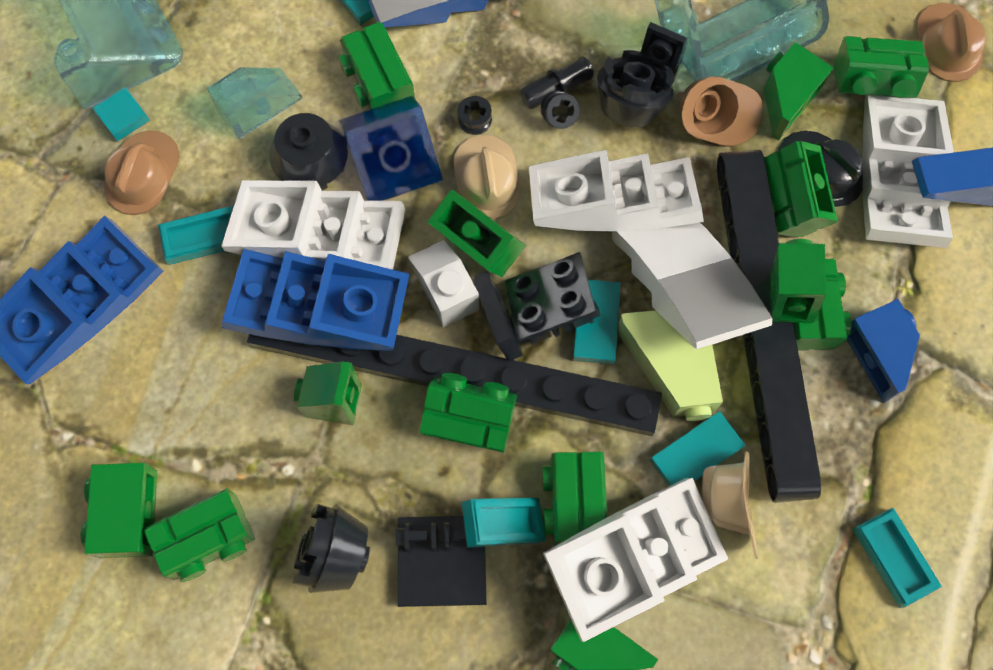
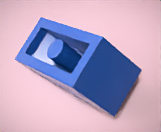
(885, 347)

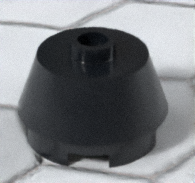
(633, 89)
(308, 150)
(331, 551)

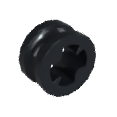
(554, 100)
(485, 118)

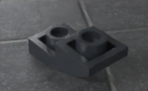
(664, 47)

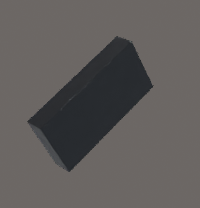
(497, 316)

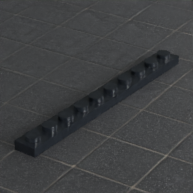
(535, 385)

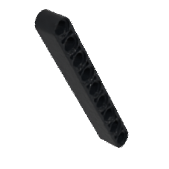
(771, 351)

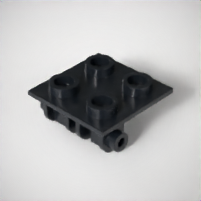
(551, 299)
(437, 564)

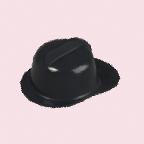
(841, 164)

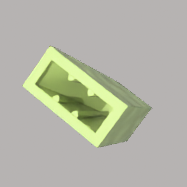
(673, 365)

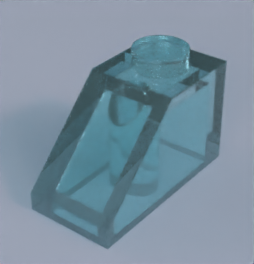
(252, 97)

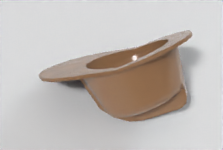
(951, 41)
(720, 111)
(140, 171)

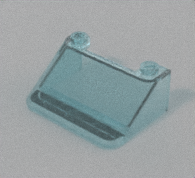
(115, 47)

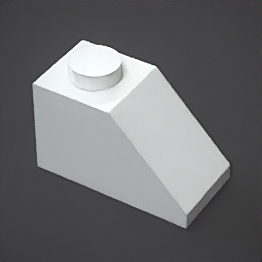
(445, 282)

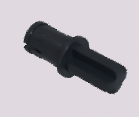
(557, 80)

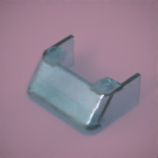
(744, 35)

